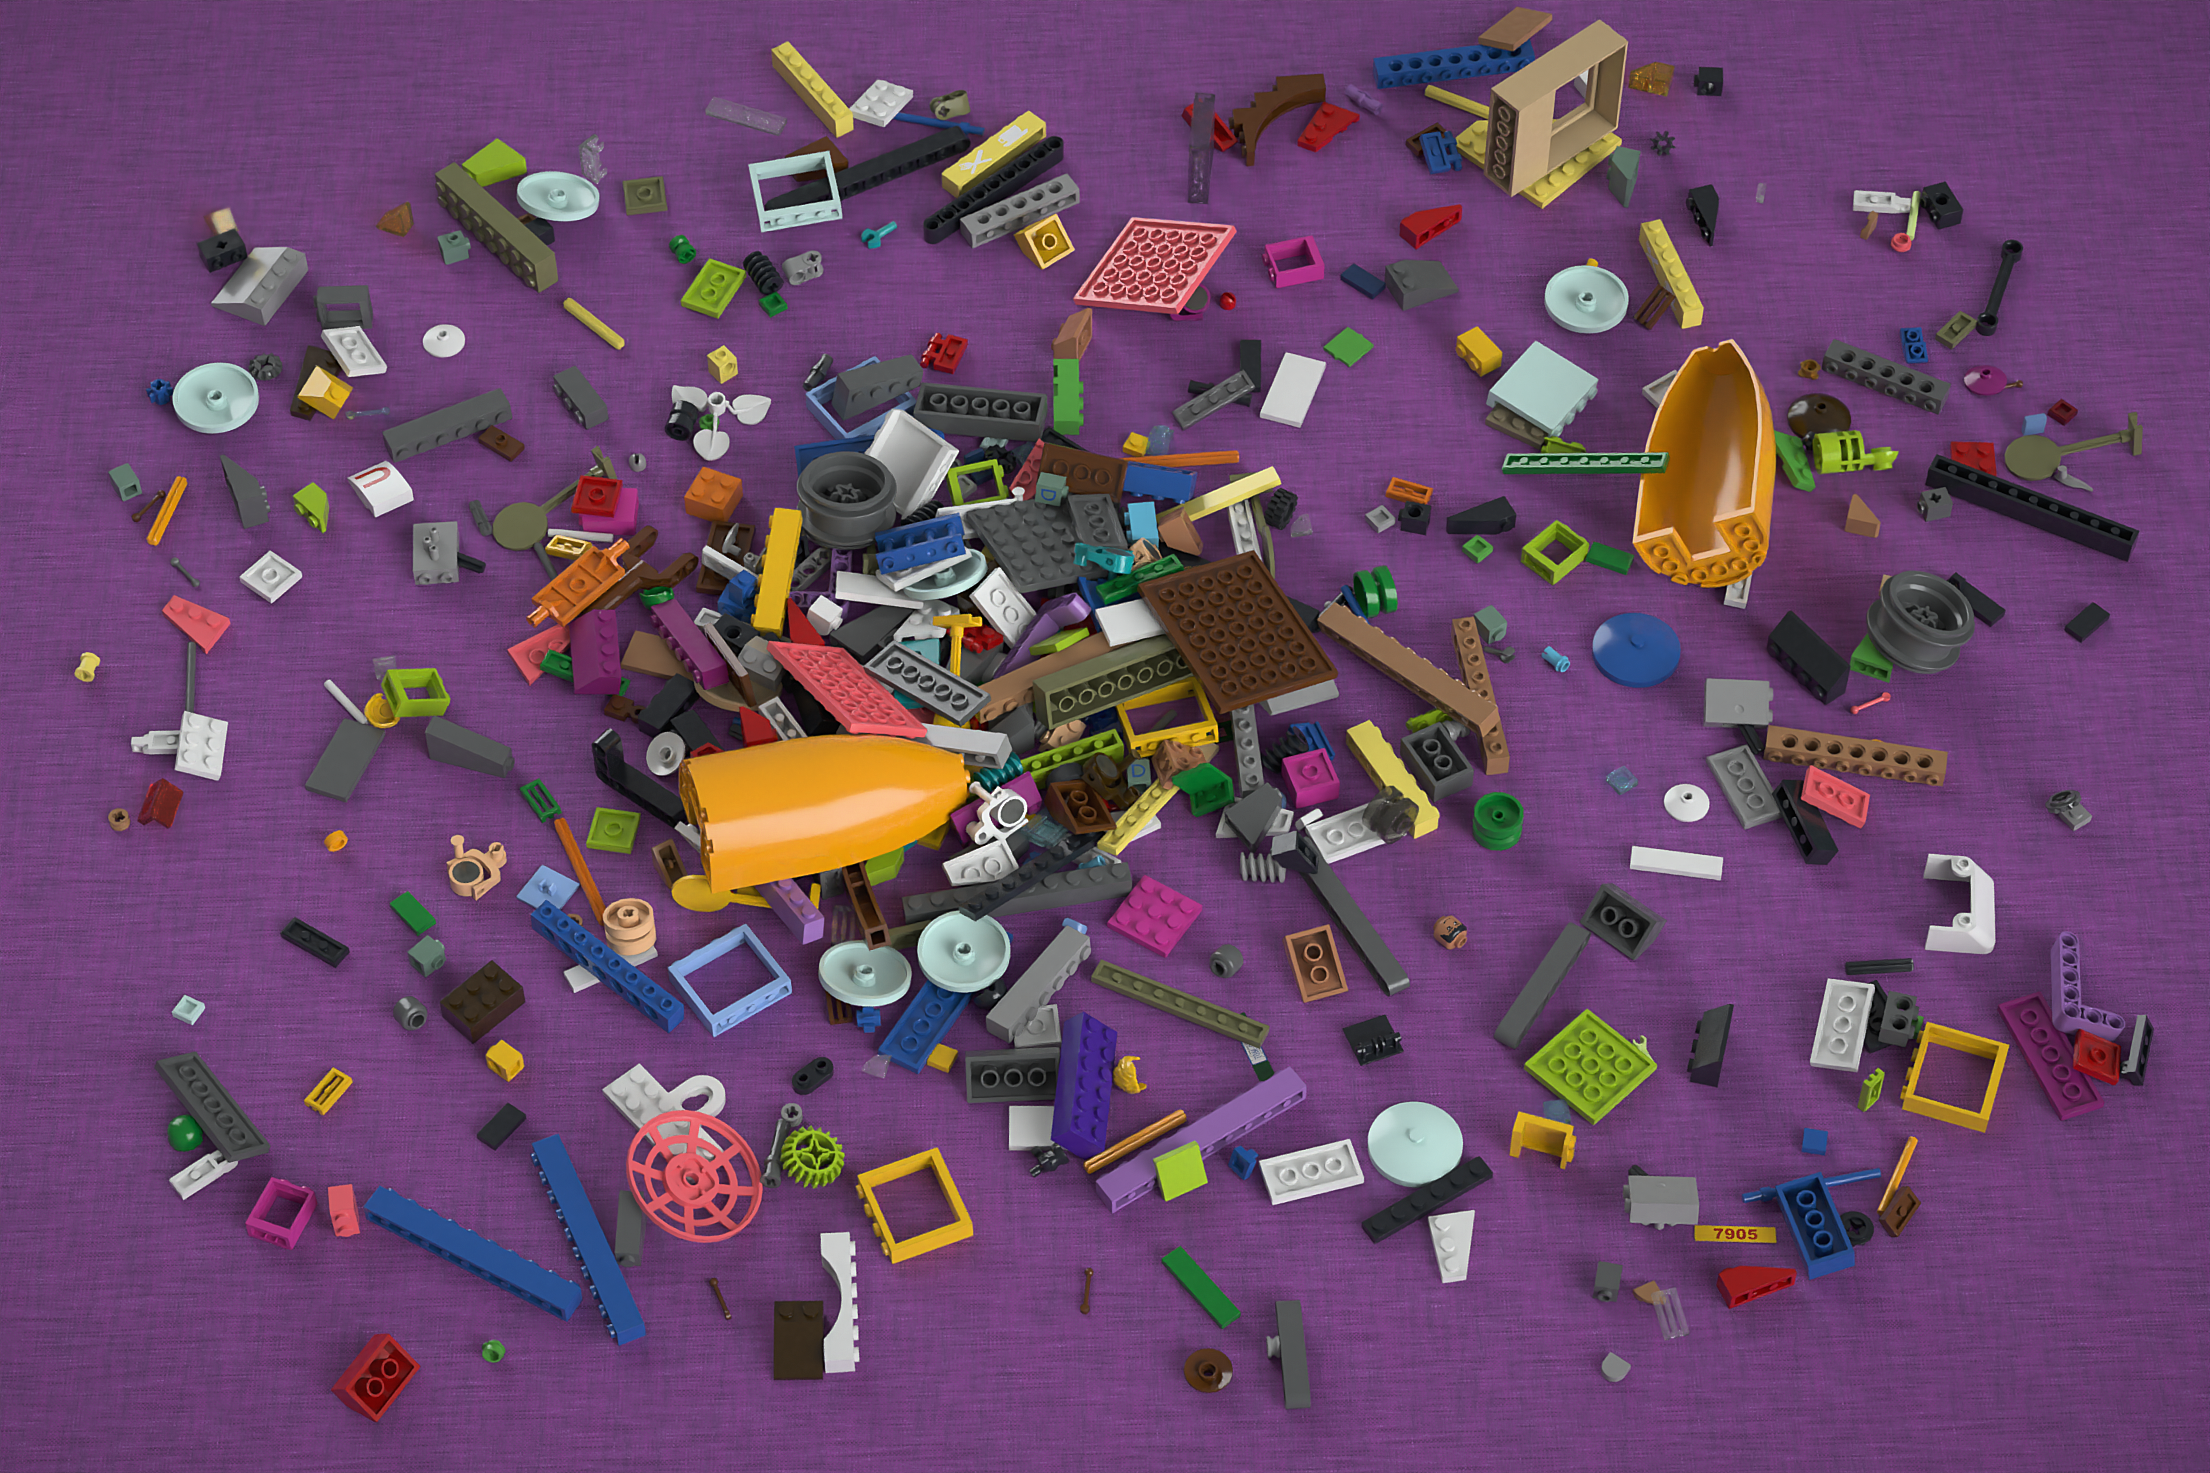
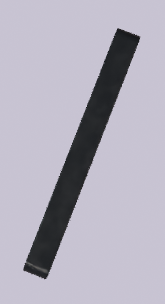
(878, 170)

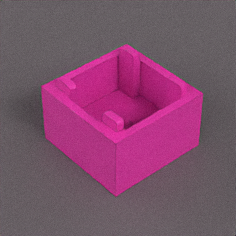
(1310, 778)

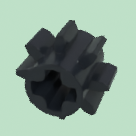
(1664, 137)

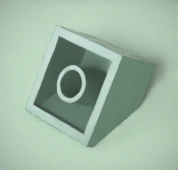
(1623, 173)

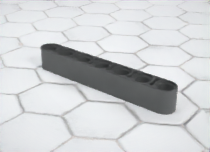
(1542, 985)

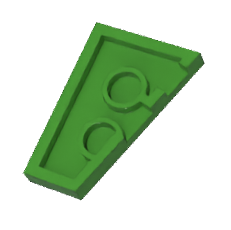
(1795, 461)

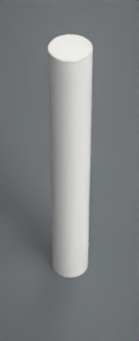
(581, 535)
(349, 706)

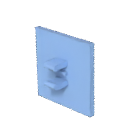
(549, 886)

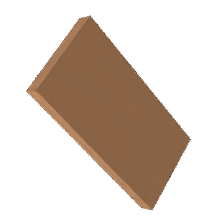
(1515, 29)
(652, 657)

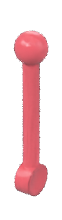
(1885, 697)

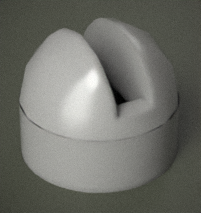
(637, 467)

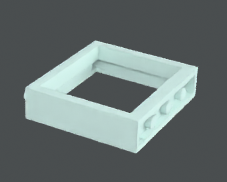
(799, 214)

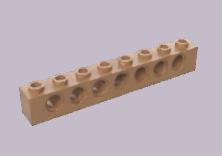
(1476, 677)
(1839, 754)

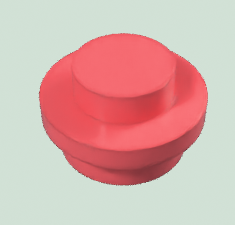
(1901, 242)

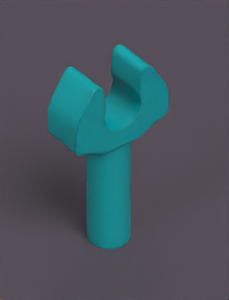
(876, 235)

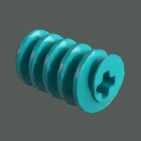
(992, 777)

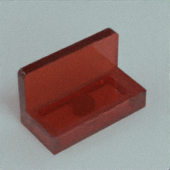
(160, 803)

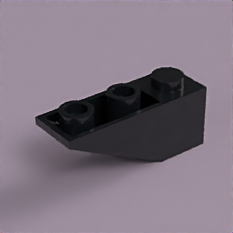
(1704, 206)

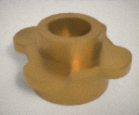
(1809, 369)

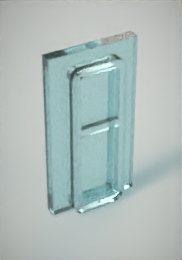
(1044, 829)

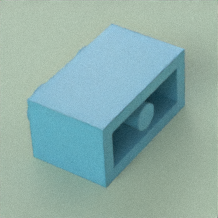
(1141, 523)

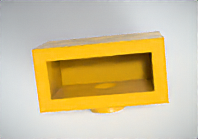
(1478, 351)

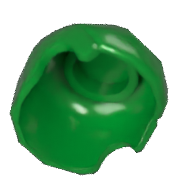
(656, 596)
(184, 1133)

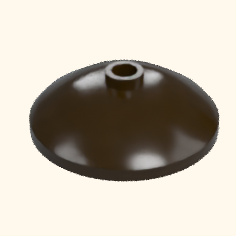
(1818, 414)

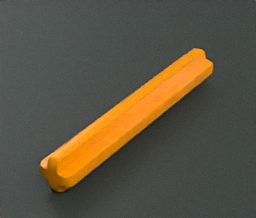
(166, 510)

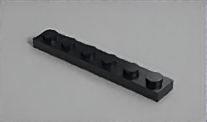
(1427, 1199)

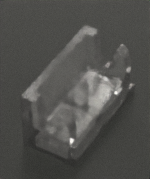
(589, 159)

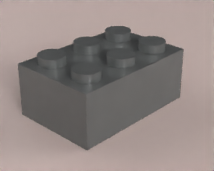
(1436, 762)

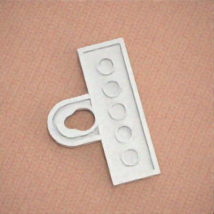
(643, 1098)

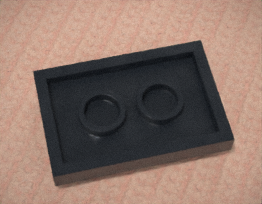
(1875, 1020)

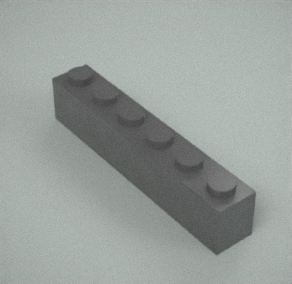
(447, 425)

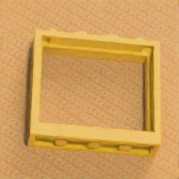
(1188, 735)
(1964, 1042)
(926, 1242)

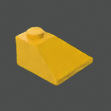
(1044, 241)
(325, 392)

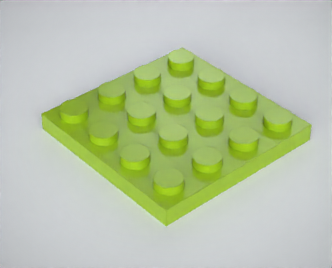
(1590, 1066)

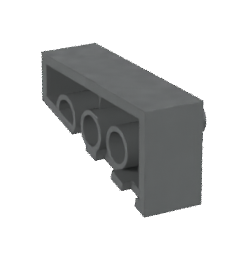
(875, 384)

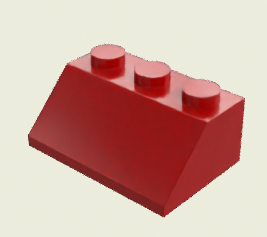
(755, 728)
(375, 1377)

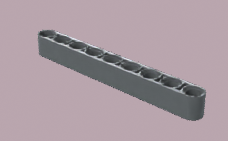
(1356, 927)

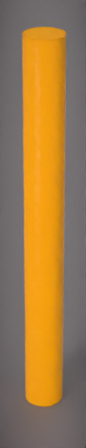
(1897, 1175)

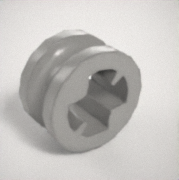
(792, 1107)
(1273, 1346)

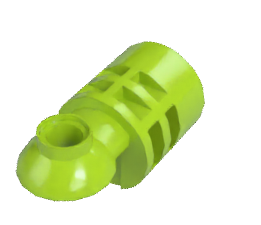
(1845, 452)

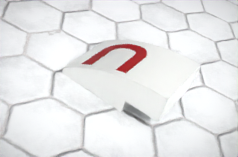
(381, 488)

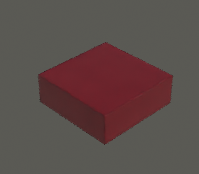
(2062, 412)

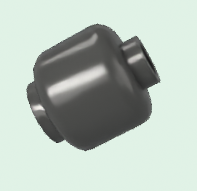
(1226, 961)
(410, 1013)

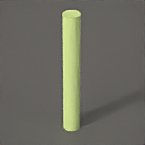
(1913, 214)

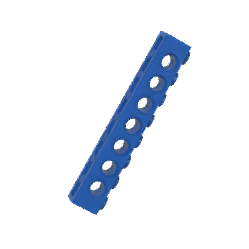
(1449, 64)
(607, 966)

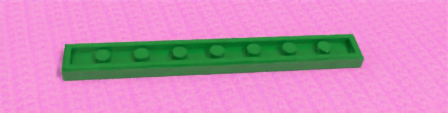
(1585, 463)

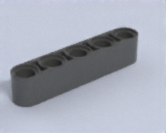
(1292, 1354)

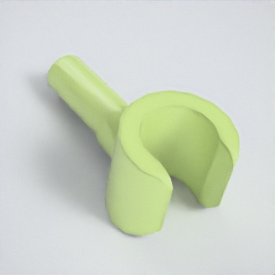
(1643, 1046)

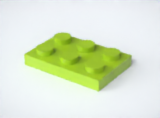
(713, 288)

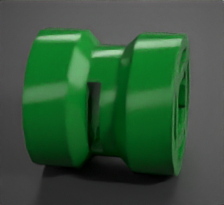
(682, 249)

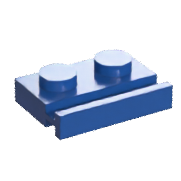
(1315, 737)

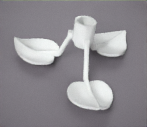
(713, 444)

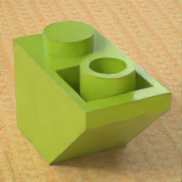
(313, 505)
(884, 866)

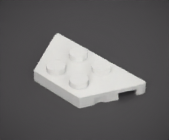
(921, 621)

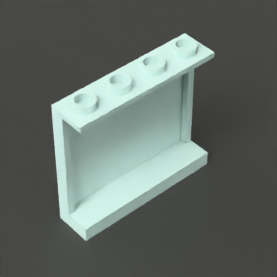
(1544, 389)

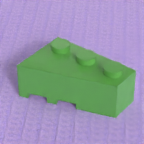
(1066, 396)

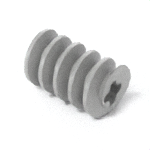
(1261, 867)

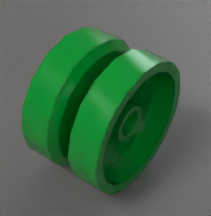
(1375, 591)
(1497, 821)

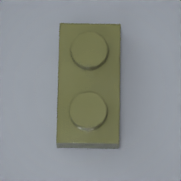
(1956, 330)
(906, 935)

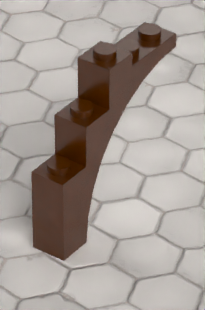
(1286, 95)
(865, 907)

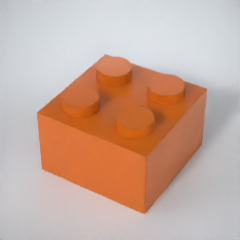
(713, 495)

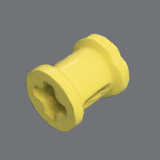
(86, 669)

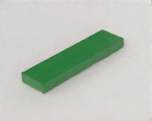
(1128, 583)
(561, 666)
(1201, 1287)

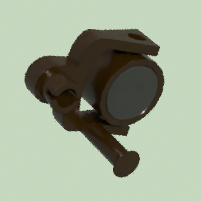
(1102, 771)

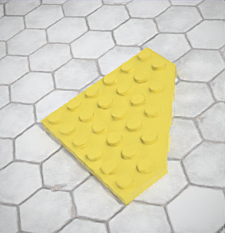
(1472, 146)

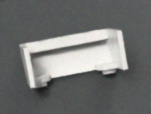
(1969, 931)

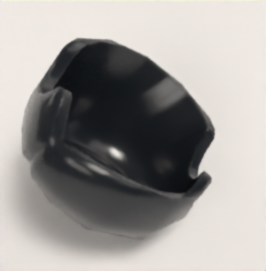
(992, 996)

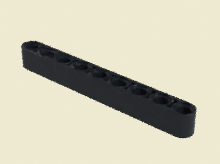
(994, 188)

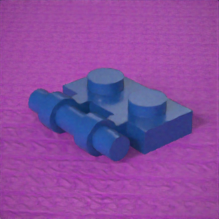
(1436, 154)

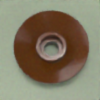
(1208, 1361)

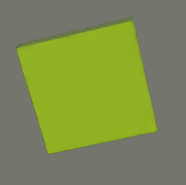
(1059, 641)
(613, 830)
(1180, 1170)

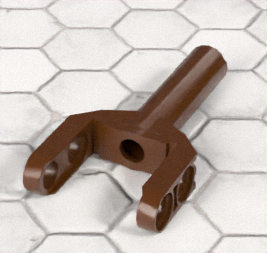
(640, 574)

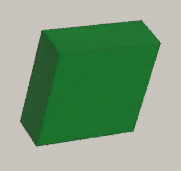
(773, 304)

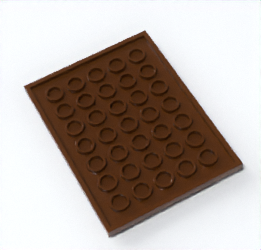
(1237, 631)

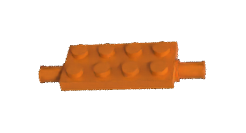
(578, 585)

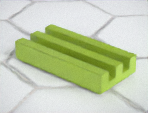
(1871, 1089)

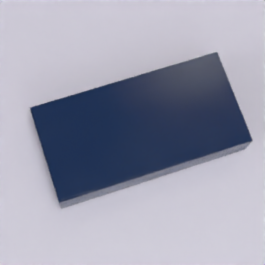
(1363, 281)

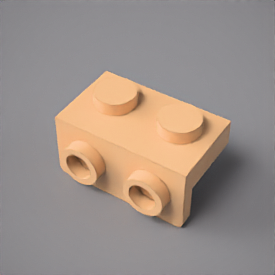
(1061, 735)

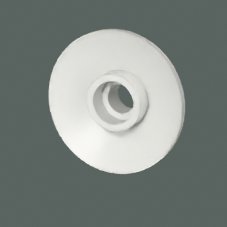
(443, 340)
(659, 751)
(1684, 809)

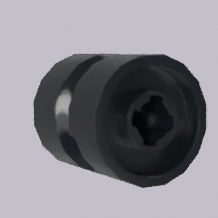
(681, 420)

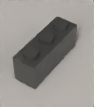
(580, 397)

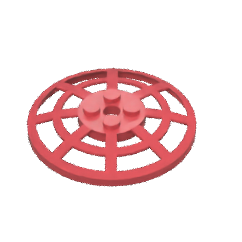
(699, 1169)

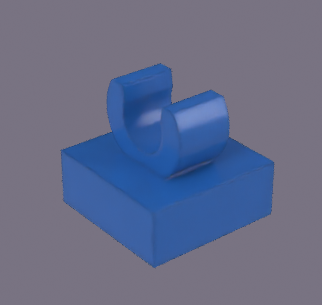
(1242, 1161)

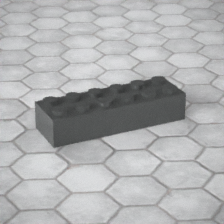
(982, 411)

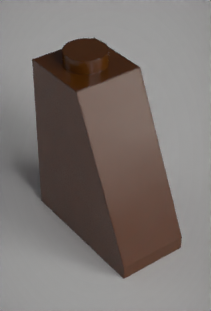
(824, 144)

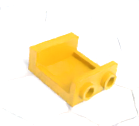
(1543, 1136)

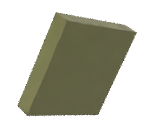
(644, 195)

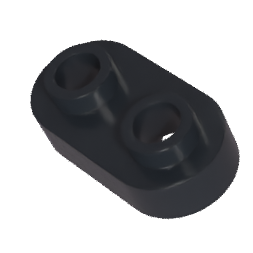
(814, 1075)

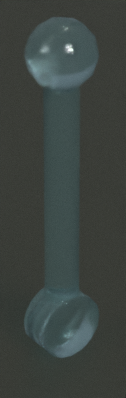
(350, 414)

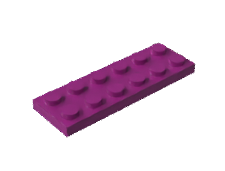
(2049, 1056)

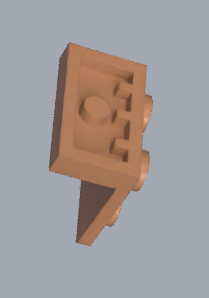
(1173, 758)

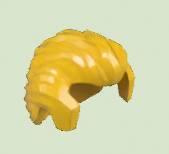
(379, 712)
(1125, 1076)

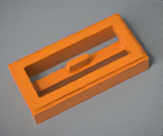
(1408, 493)

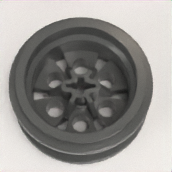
(846, 499)
(1920, 622)

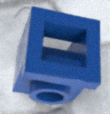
(743, 589)

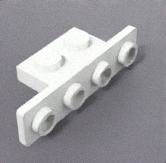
(969, 531)

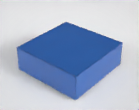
(1814, 1141)

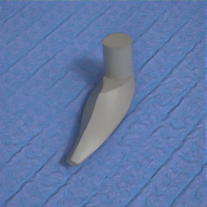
(2067, 479)
(729, 541)

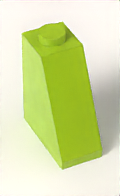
(495, 164)

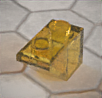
(1652, 78)

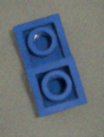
(1913, 345)

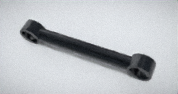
(1999, 287)

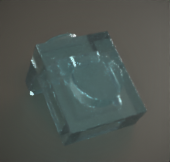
(1159, 440)

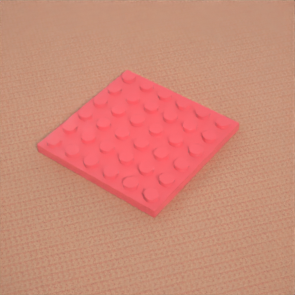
(1154, 265)

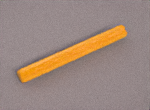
(1134, 1141)

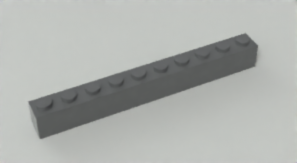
(1052, 892)

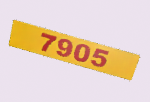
(1735, 1234)

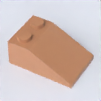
(1315, 963)

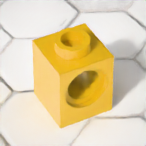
(504, 1060)

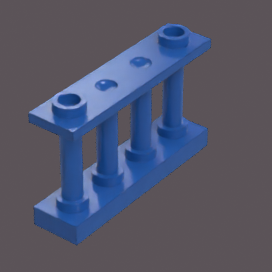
(920, 543)

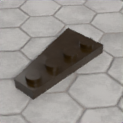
(313, 357)

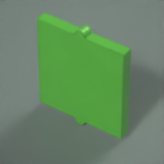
(1348, 347)

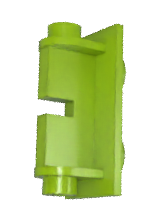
(1556, 445)
(1426, 720)

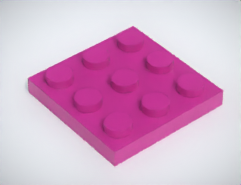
(1154, 916)

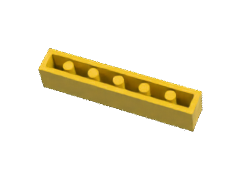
(777, 571)

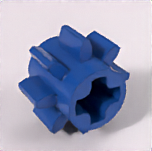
(160, 391)
(868, 1018)

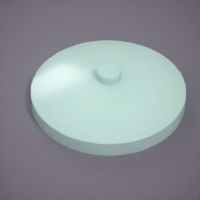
(557, 196)
(1586, 299)
(215, 398)
(950, 580)
(963, 952)
(863, 975)
(1414, 1144)

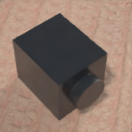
(542, 230)

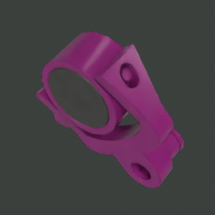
(1195, 306)

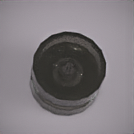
(1390, 814)

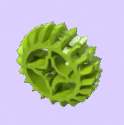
(805, 1163)

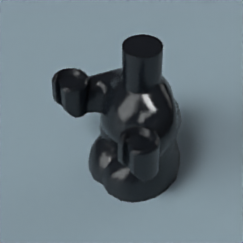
(1048, 1161)

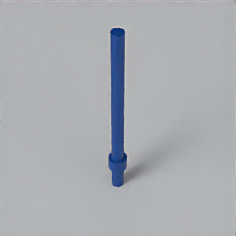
(966, 127)
(1767, 1193)

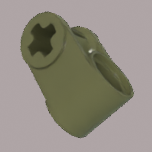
(950, 105)

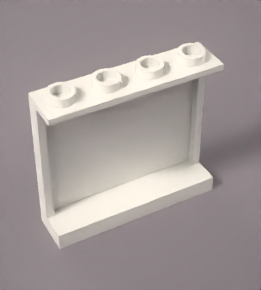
(913, 457)

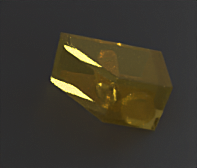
(220, 221)

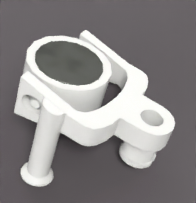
(1003, 806)

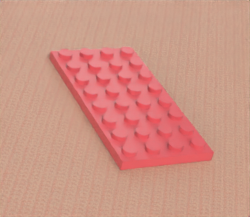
(846, 690)

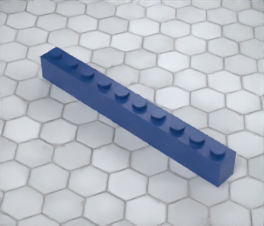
(588, 1240)
(473, 1253)

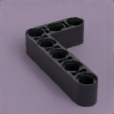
(632, 783)

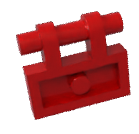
(949, 355)
(979, 637)

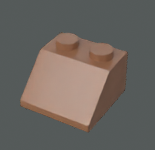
(1073, 336)
(1180, 532)

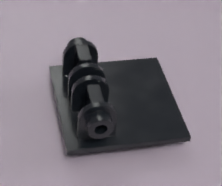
(1373, 1040)

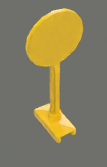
(956, 624)
(695, 894)

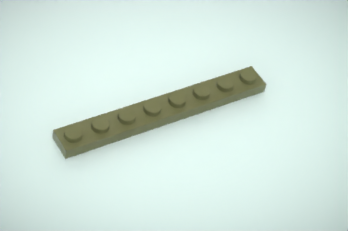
(1180, 1004)

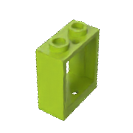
(954, 488)
(1545, 567)
(398, 679)

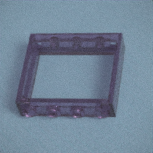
(1203, 148)

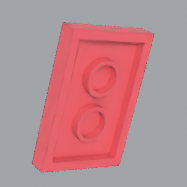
(1835, 796)

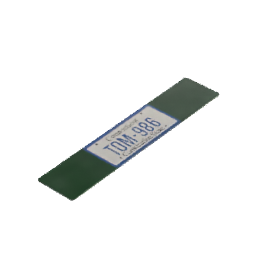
(1258, 1060)

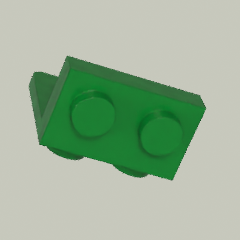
(1207, 788)

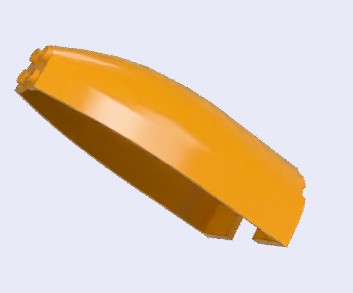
(1714, 502)
(815, 804)

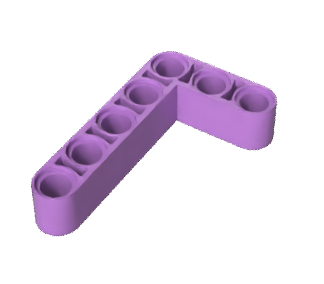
(841, 561)
(1046, 622)
(2067, 1011)

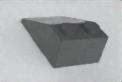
(1418, 282)
(246, 494)

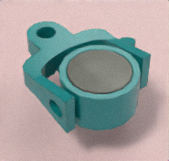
(1108, 558)

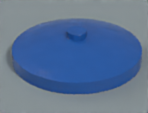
(1636, 650)

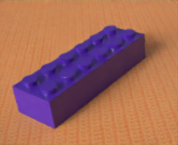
(1084, 1086)

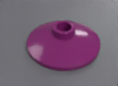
(1985, 380)

